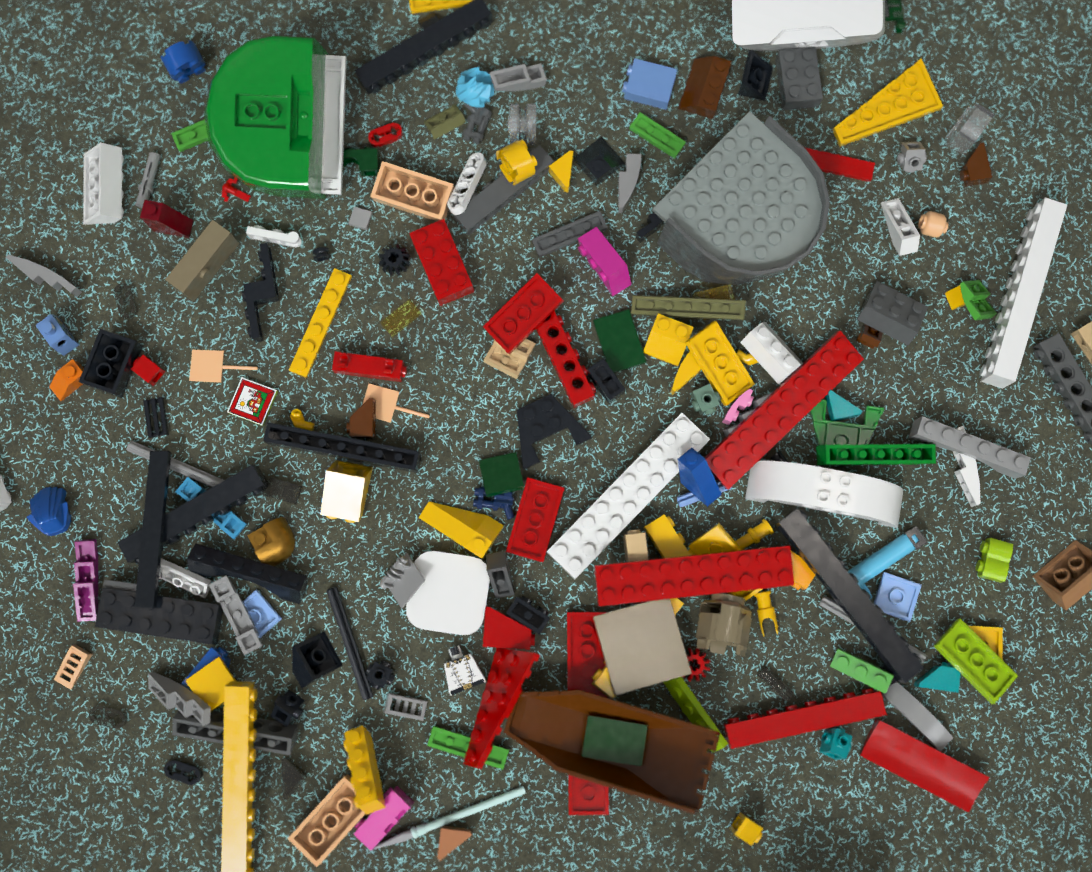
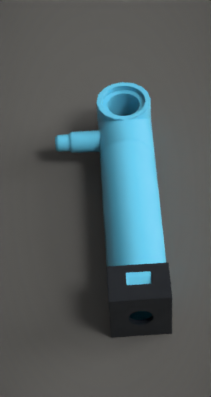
(887, 556)

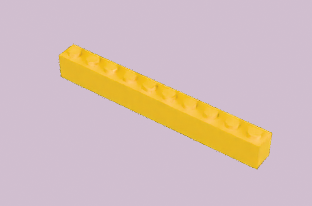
(238, 776)

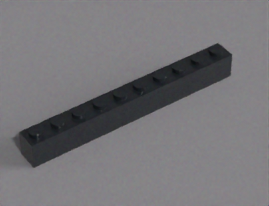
(850, 596)

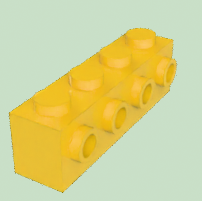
(364, 770)

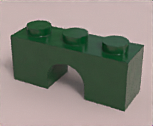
(366, 158)

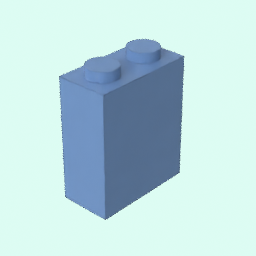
(649, 83)

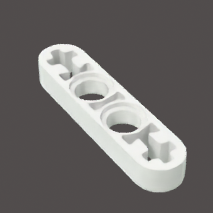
(458, 201)

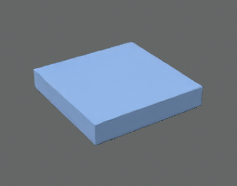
(897, 596)
(261, 612)

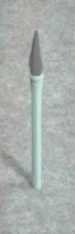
(424, 828)

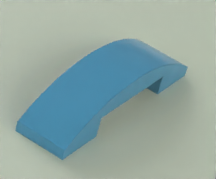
(229, 523)

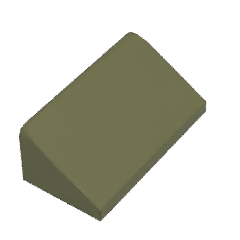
(445, 121)

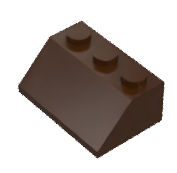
(705, 86)

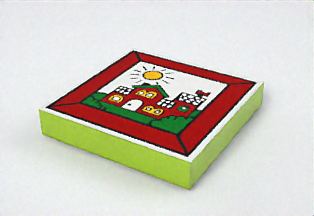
(252, 401)

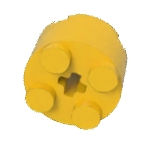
(516, 162)

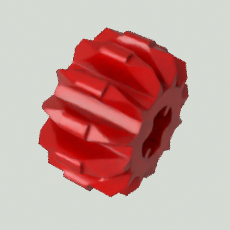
(701, 664)

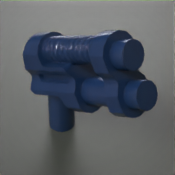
(500, 501)

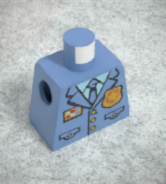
(54, 332)

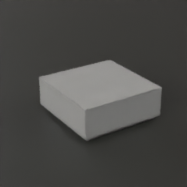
(360, 218)

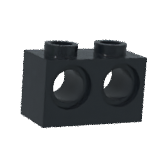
(606, 381)

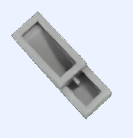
(518, 78)
(628, 180)

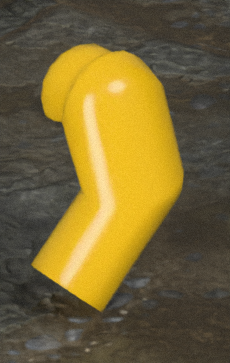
(748, 359)
(299, 421)

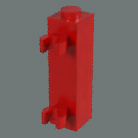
(369, 366)

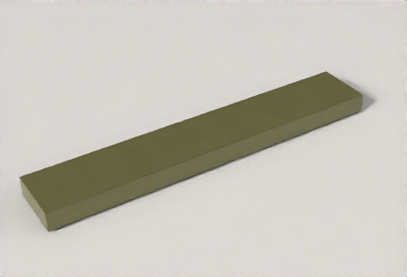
(689, 307)

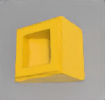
(955, 298)

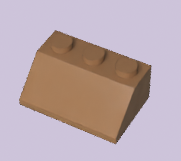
(1067, 575)

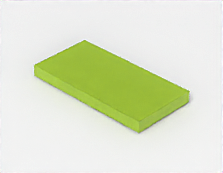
(975, 661)

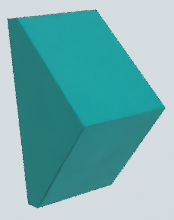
(840, 408)

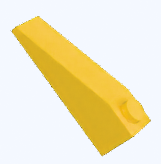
(465, 527)

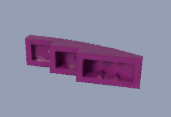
(86, 580)

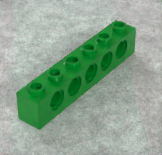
(876, 454)

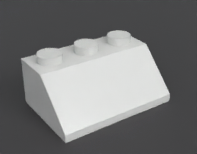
(771, 352)

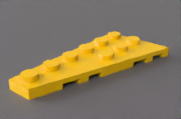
(897, 103)

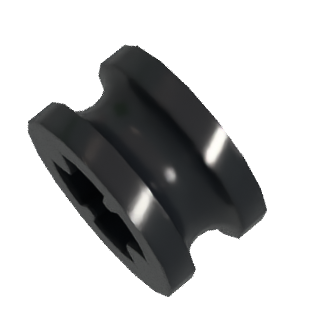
(321, 254)

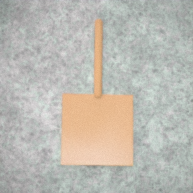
(208, 366)
(386, 402)

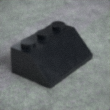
(110, 363)

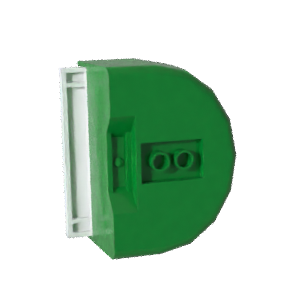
(280, 116)

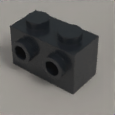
(528, 615)

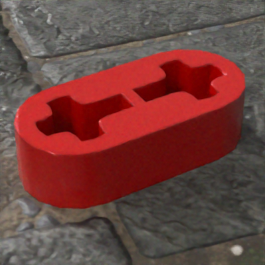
(387, 139)

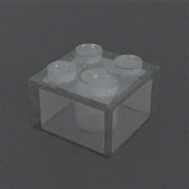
(968, 128)

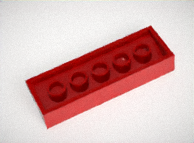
(923, 765)

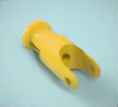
(765, 609)

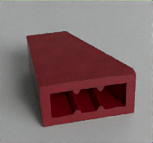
(165, 219)

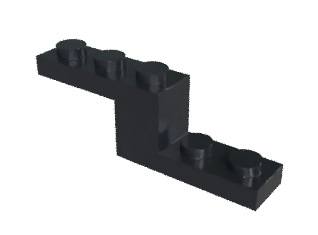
(260, 292)

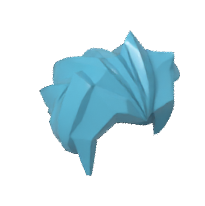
(475, 87)

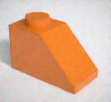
(67, 379)

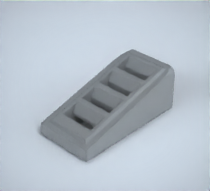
(388, 702)

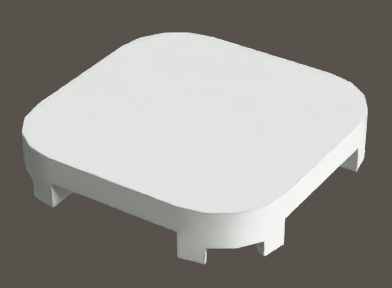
(452, 595)

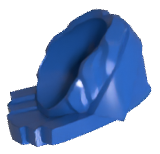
(50, 511)

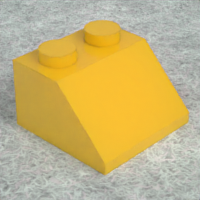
(667, 339)

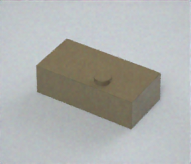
(202, 261)

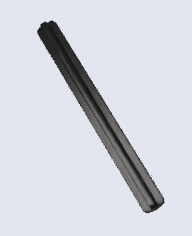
(349, 642)

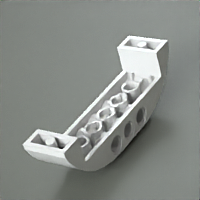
(825, 491)

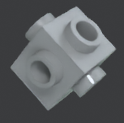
(912, 156)

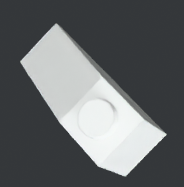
(901, 228)

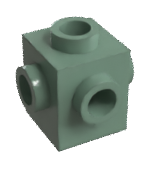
(705, 393)

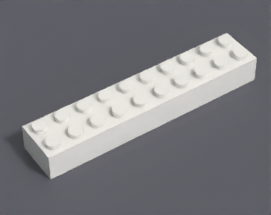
(1023, 293)
(626, 497)

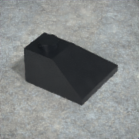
(598, 161)
(314, 659)

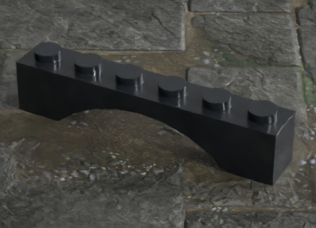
(281, 582)

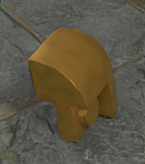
(273, 541)

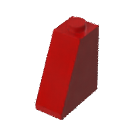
(505, 632)

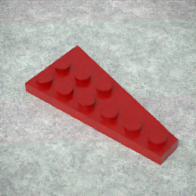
(498, 700)

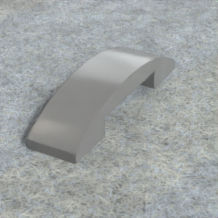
(237, 614)
(918, 716)

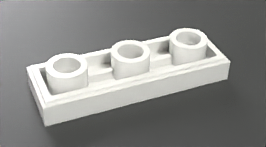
(184, 578)

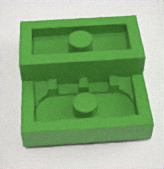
(975, 296)

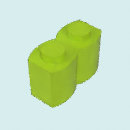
(994, 560)

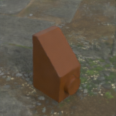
(976, 168)
(363, 421)

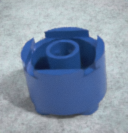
(183, 60)

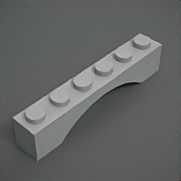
(943, 436)

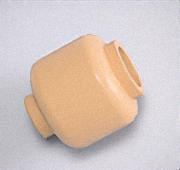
(933, 224)

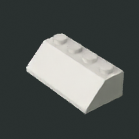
(103, 184)

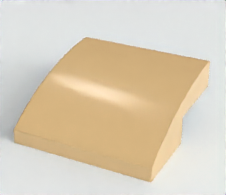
(509, 364)

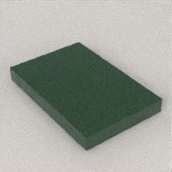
(619, 341)
(614, 740)

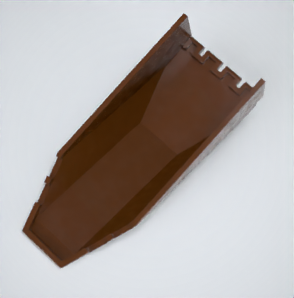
(673, 755)

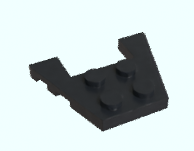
(542, 420)

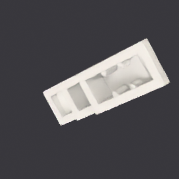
(968, 476)

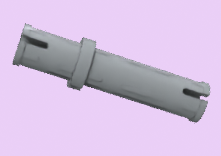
(145, 187)

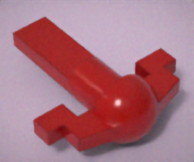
(227, 188)

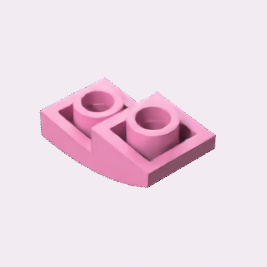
(741, 403)

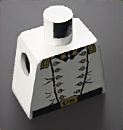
(462, 671)

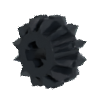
(386, 259)

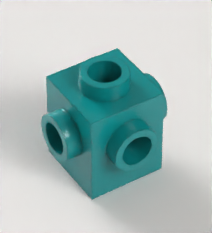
(835, 743)

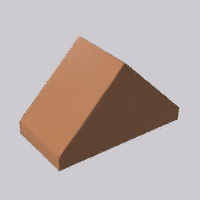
(450, 839)

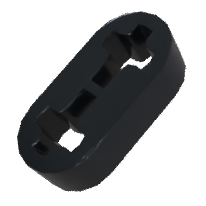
(182, 777)

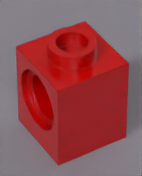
(147, 370)

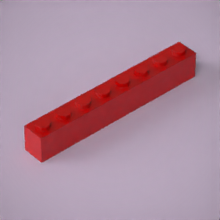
(804, 719)

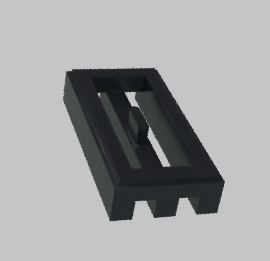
(155, 417)

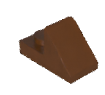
(869, 336)

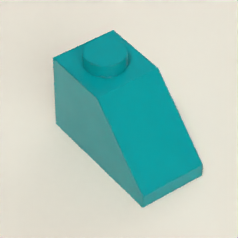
(940, 678)

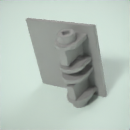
(402, 579)

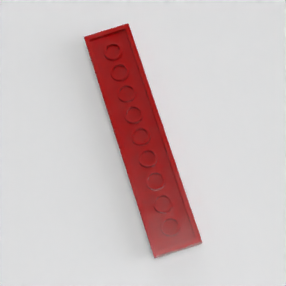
(783, 409)
(693, 575)
(583, 660)

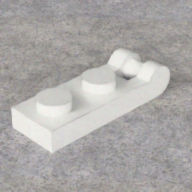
(275, 236)

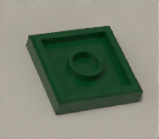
(501, 474)

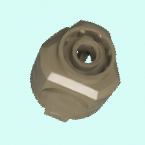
(723, 623)

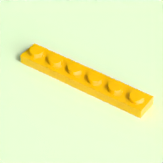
(320, 323)

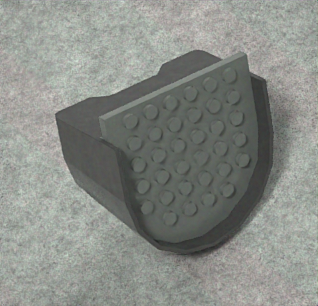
(746, 207)

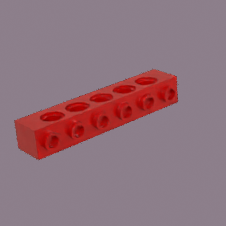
(576, 395)

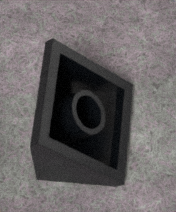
(755, 77)

